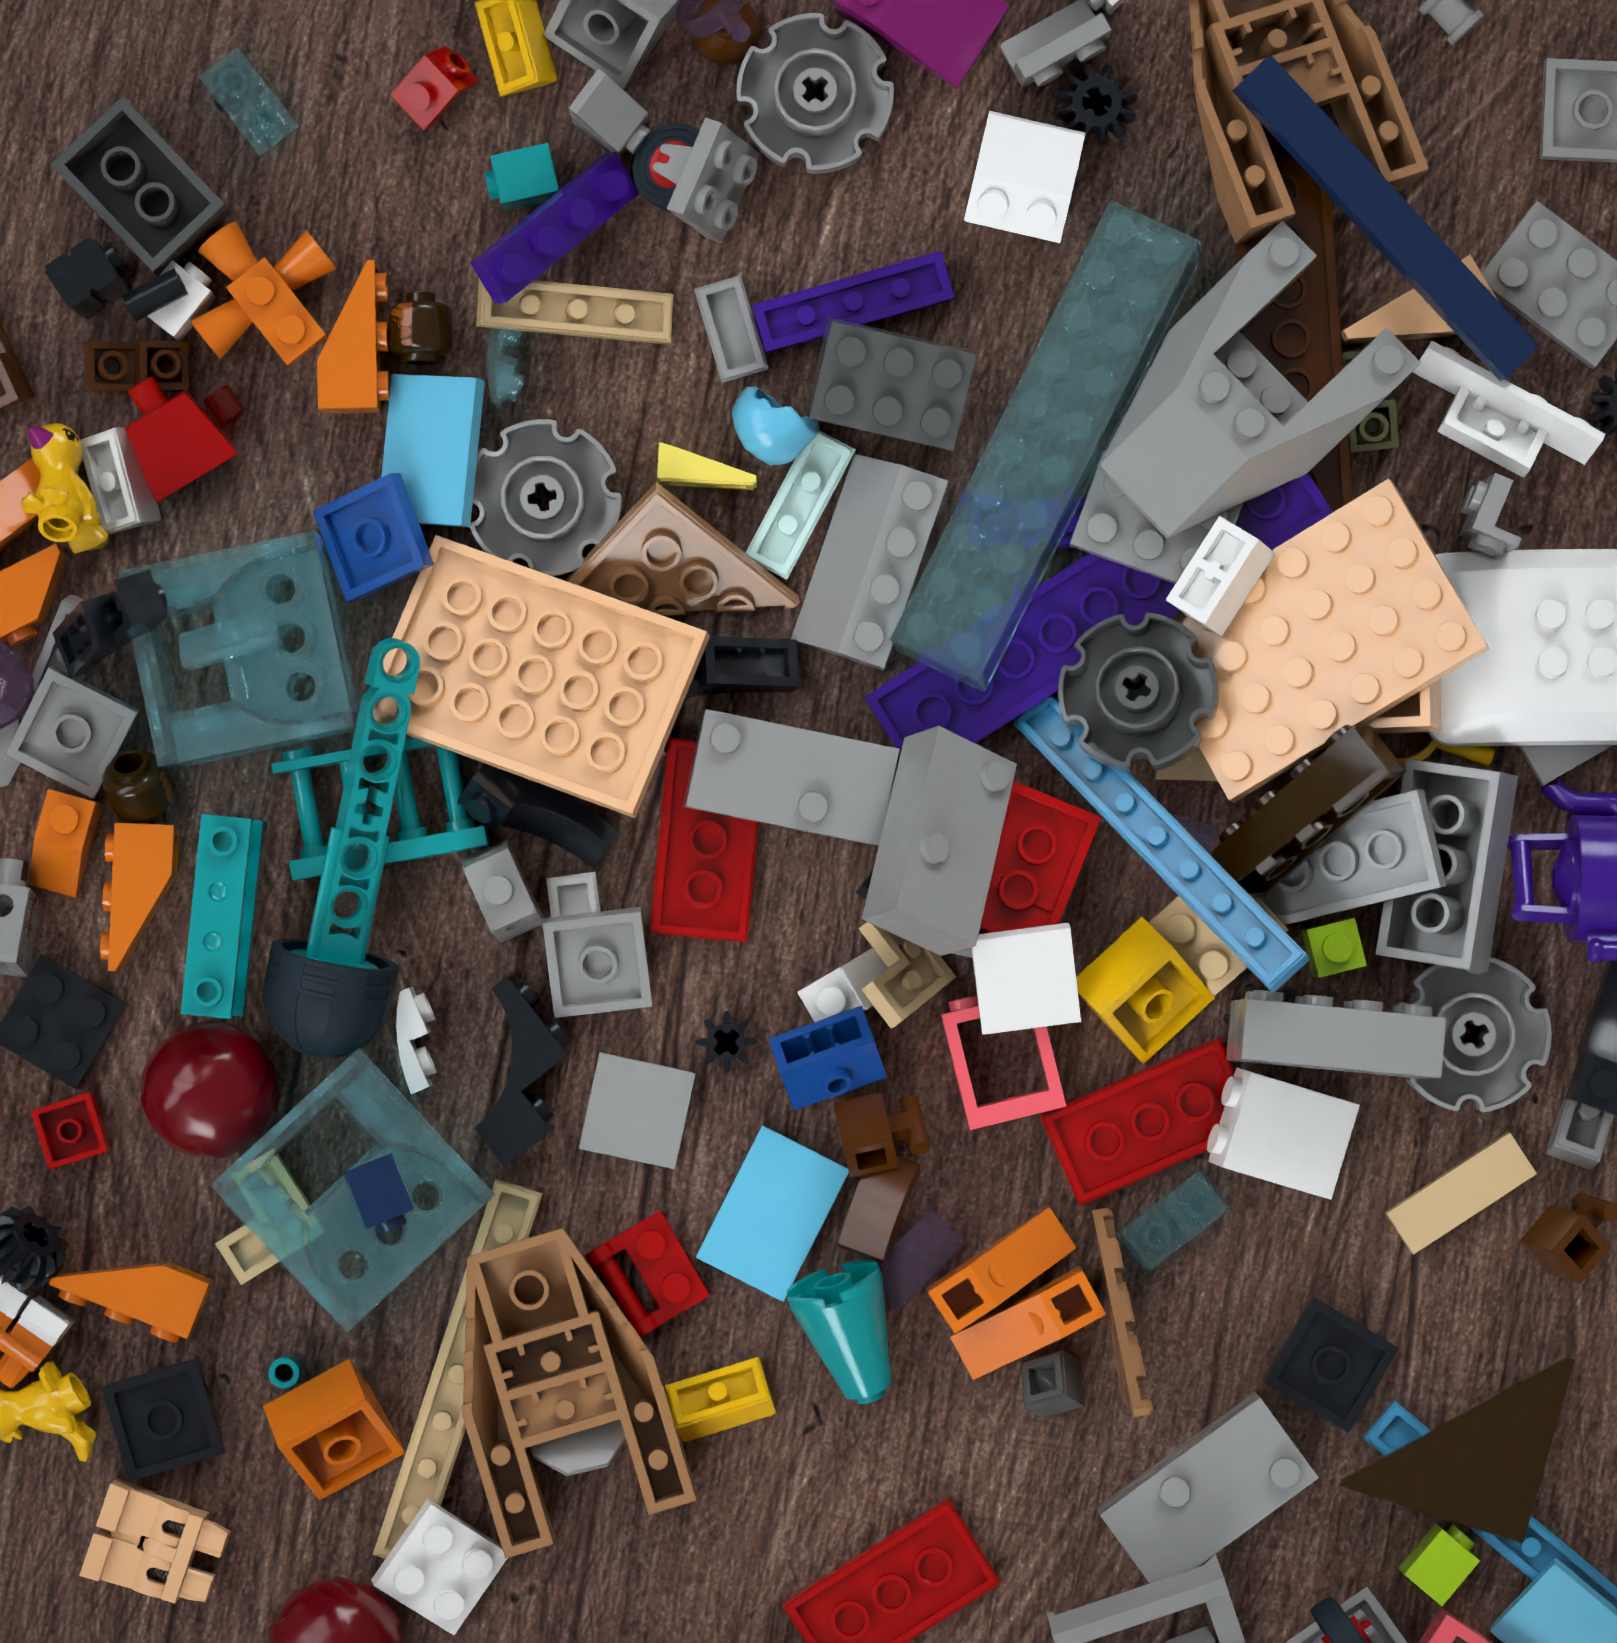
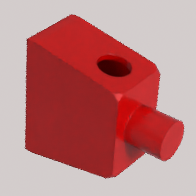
(174, 438)

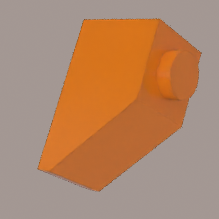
(28, 593)
(63, 842)

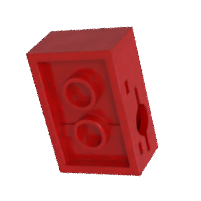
(1036, 860)

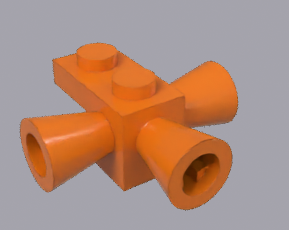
(263, 295)

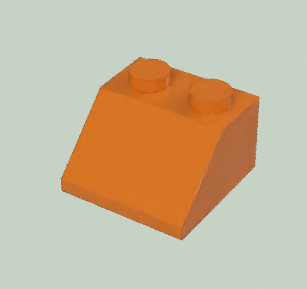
(333, 1429)

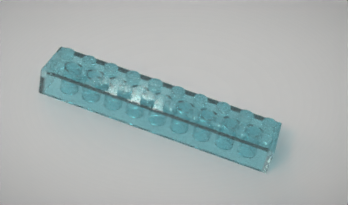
(1047, 446)

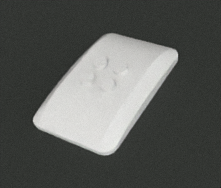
(1549, 650)

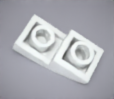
(411, 1023)

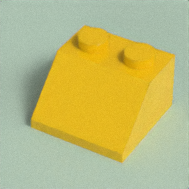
(1143, 990)

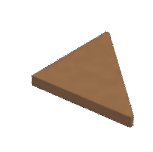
(676, 563)
(1120, 1314)

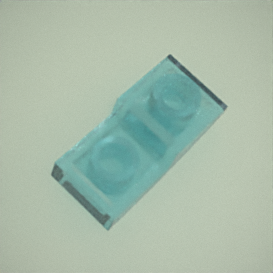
(248, 101)
(502, 370)
(1172, 1221)

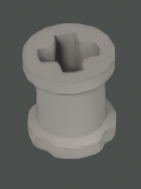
(1453, 16)

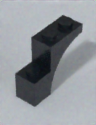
(536, 1047)

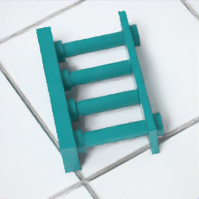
(412, 839)
(222, 916)

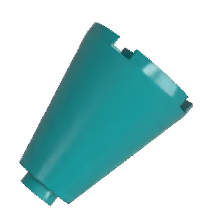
(847, 1326)

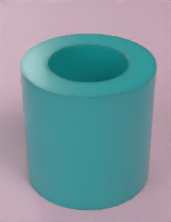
(277, 1380)

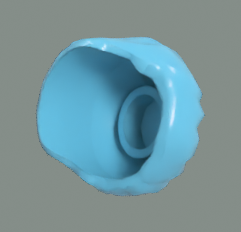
(770, 430)

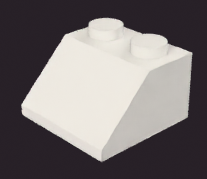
(1024, 176)

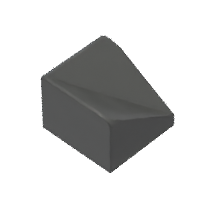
(1052, 1384)

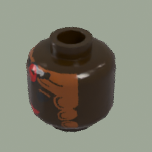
(420, 329)
(137, 786)

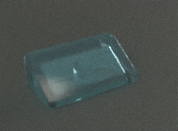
(230, 639)

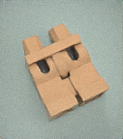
(139, 1512)

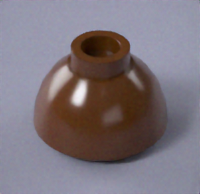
(720, 46)

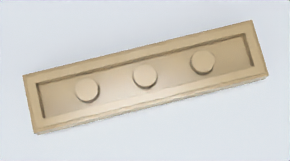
(581, 312)

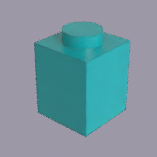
(522, 177)

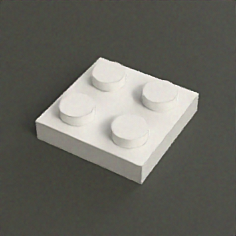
(440, 1567)

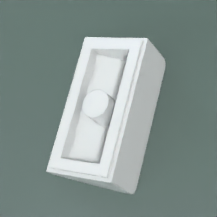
(118, 482)

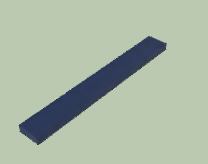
(1385, 218)

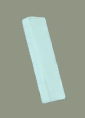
(799, 504)

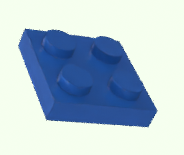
(373, 537)

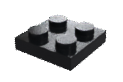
(60, 1021)
(1330, 1364)
(163, 1419)

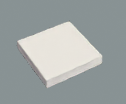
(1026, 978)

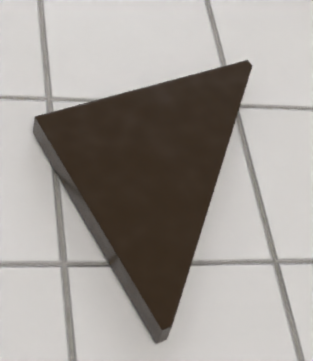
(1479, 1464)

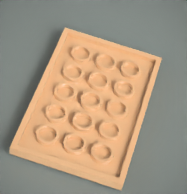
(1330, 639)
(542, 675)

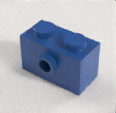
(827, 1058)

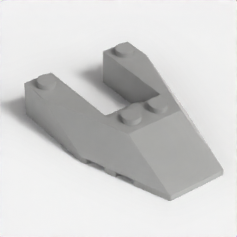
(1220, 418)

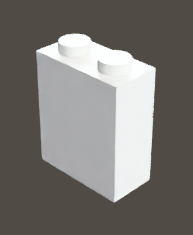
(1282, 1133)

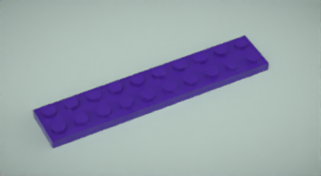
(1054, 622)

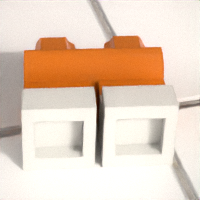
(33, 1335)

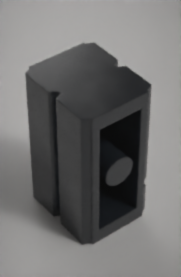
(90, 277)

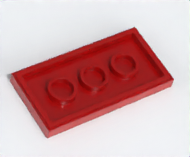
(701, 862)
(1140, 1121)
(896, 1584)

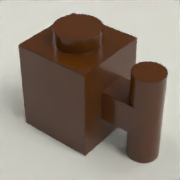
(871, 1134)
(1568, 1240)

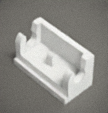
(1220, 576)

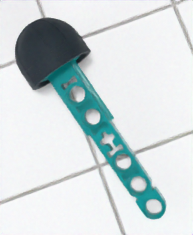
(328, 990)

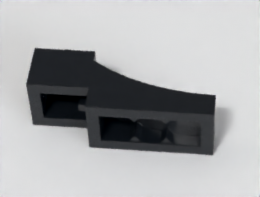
(110, 621)
(746, 666)
(558, 817)
(1596, 1068)

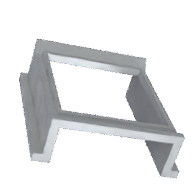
(1152, 1602)

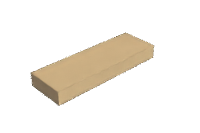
(1460, 1193)

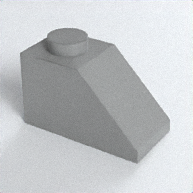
(610, 115)

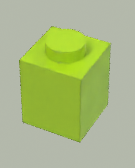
(1333, 947)
(1440, 1562)

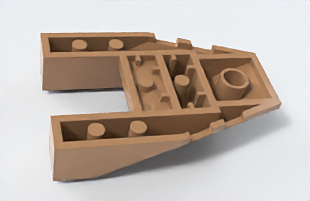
(1330, 59)
(553, 1360)

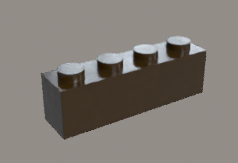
(1307, 810)

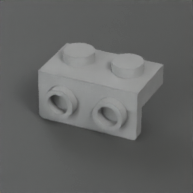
(1054, 42)
(1482, 509)

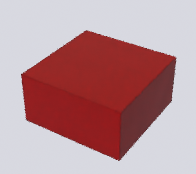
(71, 1130)

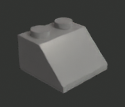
(610, 32)

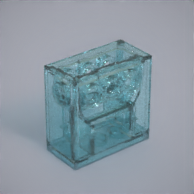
(262, 683)
(315, 1239)

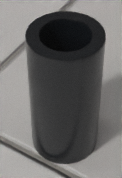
(155, 294)

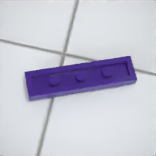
(554, 228)
(855, 299)

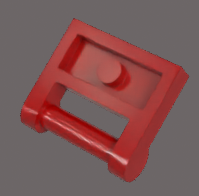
(662, 1266)

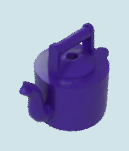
(1582, 874)

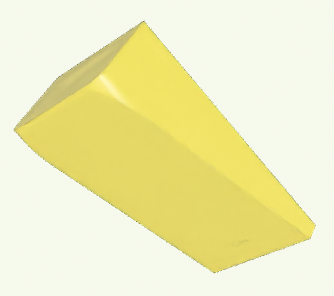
(688, 469)

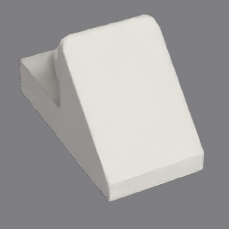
(842, 987)

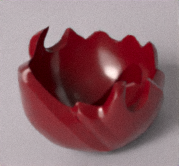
(209, 1090)
(336, 1614)

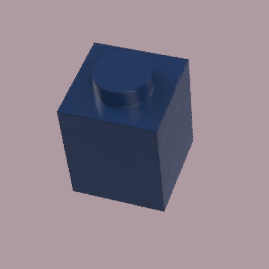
(379, 1194)

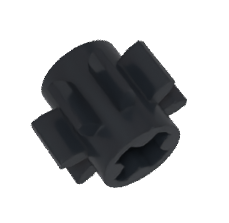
(727, 1055)

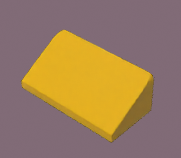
(516, 44)
(720, 1399)

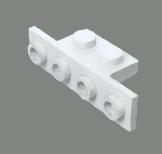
(1500, 417)

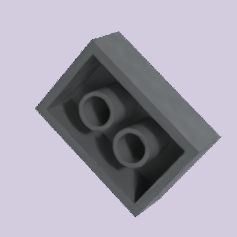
(141, 187)
(890, 384)

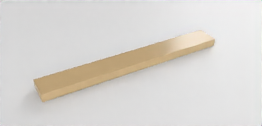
(440, 1418)

